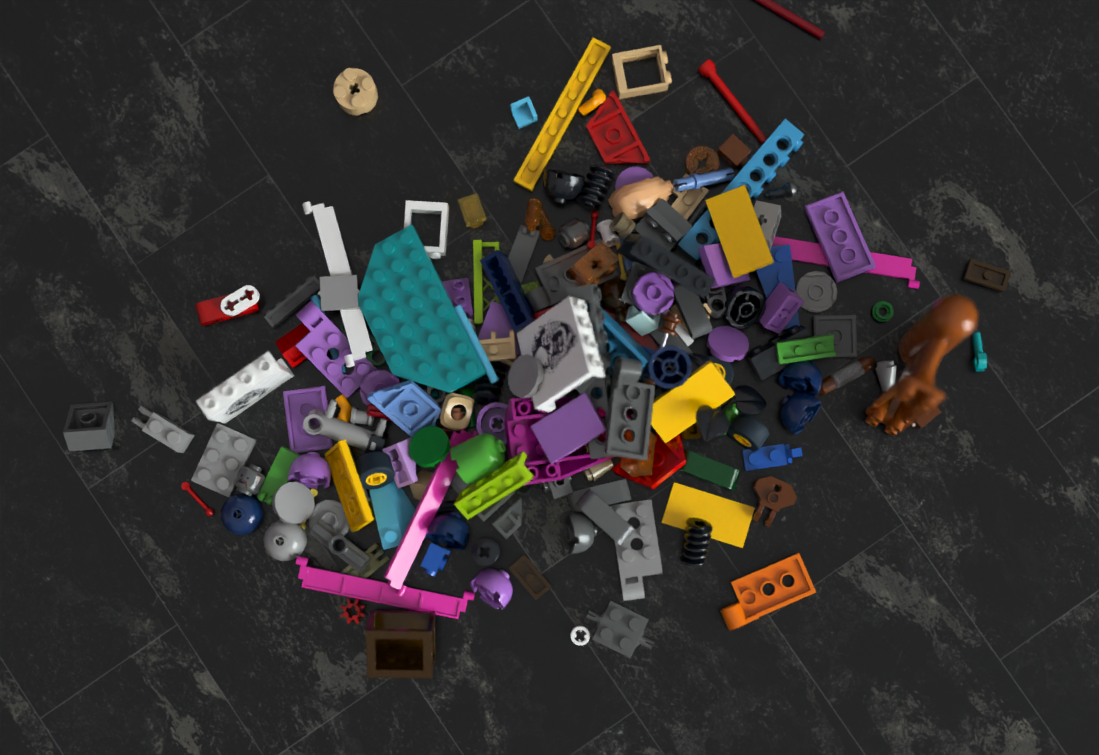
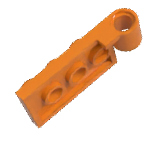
(755, 603)

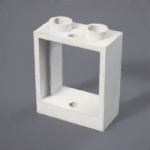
(430, 208)

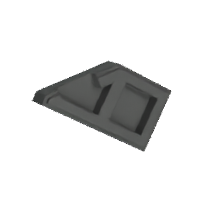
(510, 519)

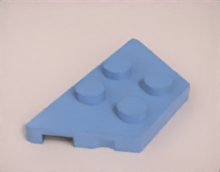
(407, 406)

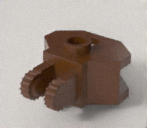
(770, 499)

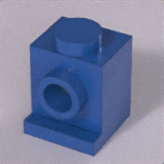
(435, 558)

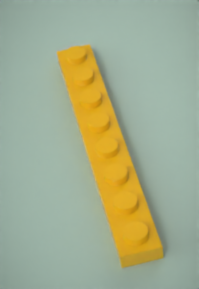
(562, 114)

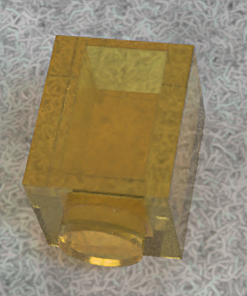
(472, 210)

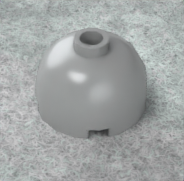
(293, 538)

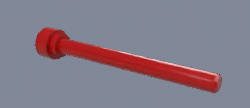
(709, 71)

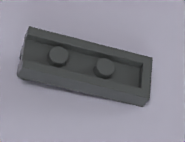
(523, 250)

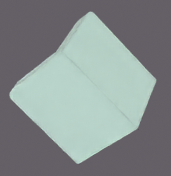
(642, 322)

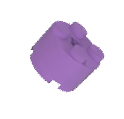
(486, 419)

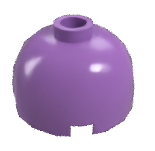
(310, 470)
(493, 586)

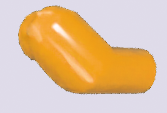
(598, 98)
(345, 408)

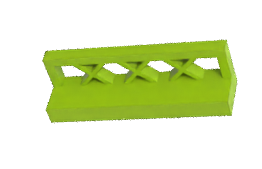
(479, 300)
(493, 487)

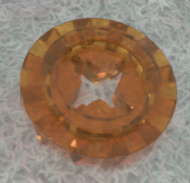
(700, 153)

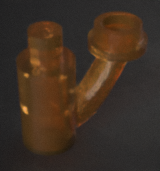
(536, 214)

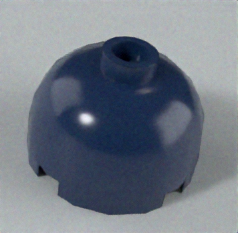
(679, 371)
(802, 377)
(798, 410)
(251, 514)
(449, 530)

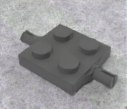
(620, 629)

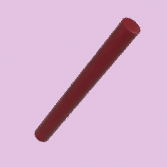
(792, 17)

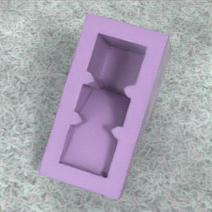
(402, 463)

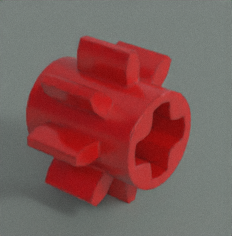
(347, 613)

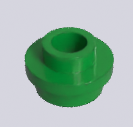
(888, 308)

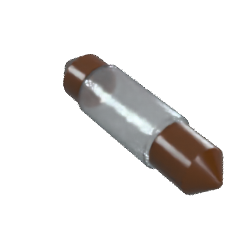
(846, 374)

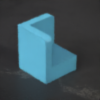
(523, 112)

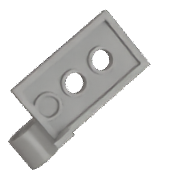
(642, 562)

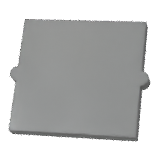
(339, 292)

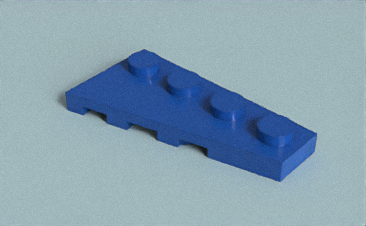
(778, 272)

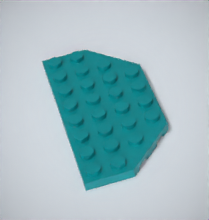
(415, 316)

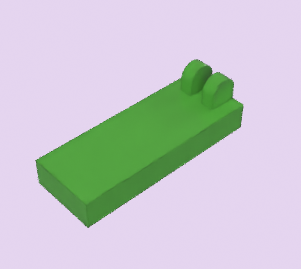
(805, 349)
(277, 474)

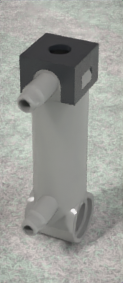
(341, 430)

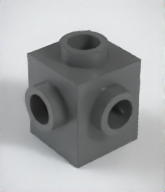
(556, 488)

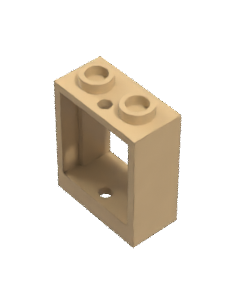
(638, 54)

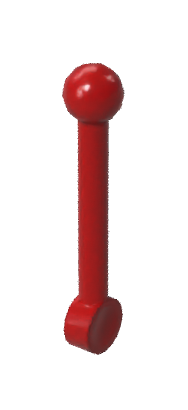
(591, 243)
(186, 486)

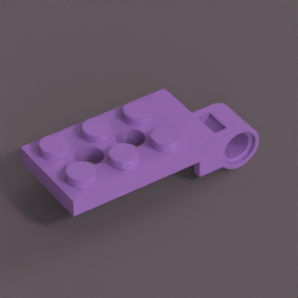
(319, 340)

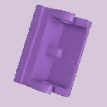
(780, 308)

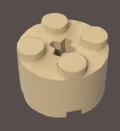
(350, 81)

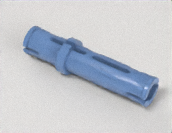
(695, 181)

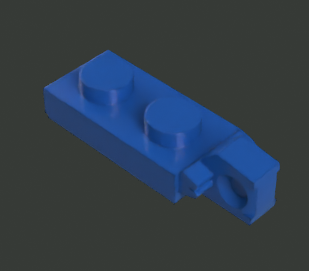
(769, 456)

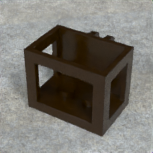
(401, 644)

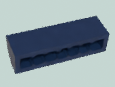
(508, 290)

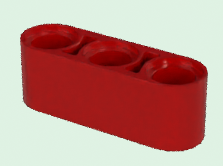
(210, 310)

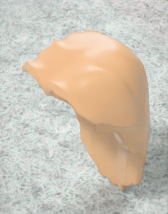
(639, 196)

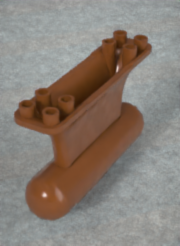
(921, 349)

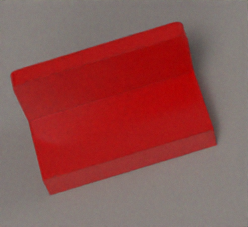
(287, 345)

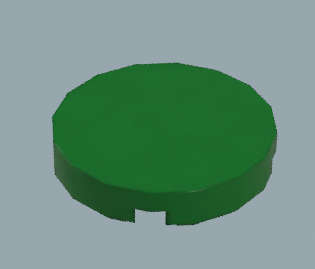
(429, 446)

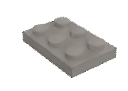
(222, 459)

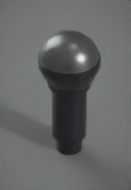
(788, 189)

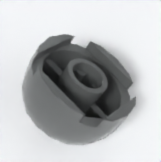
(578, 532)

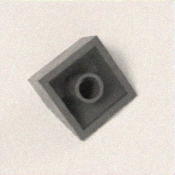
(89, 426)

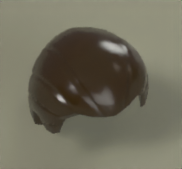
(611, 295)

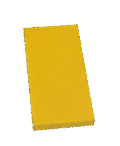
(739, 231)
(678, 406)
(348, 486)
(727, 517)

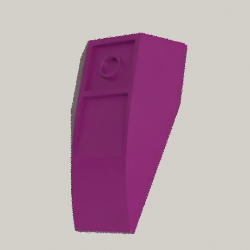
(520, 437)

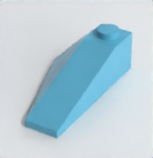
(392, 513)

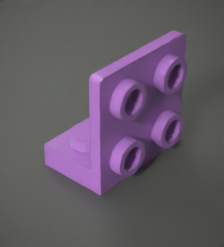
(460, 294)

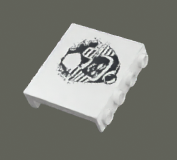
(565, 348)
(245, 388)

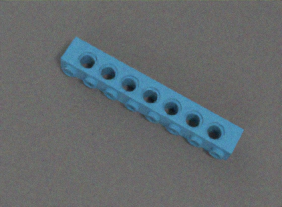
(784, 133)

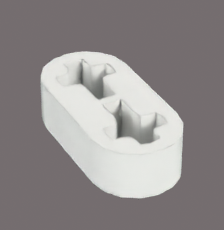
(237, 296)

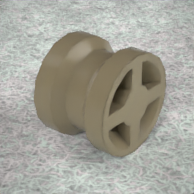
(622, 225)

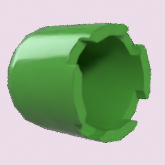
(478, 457)

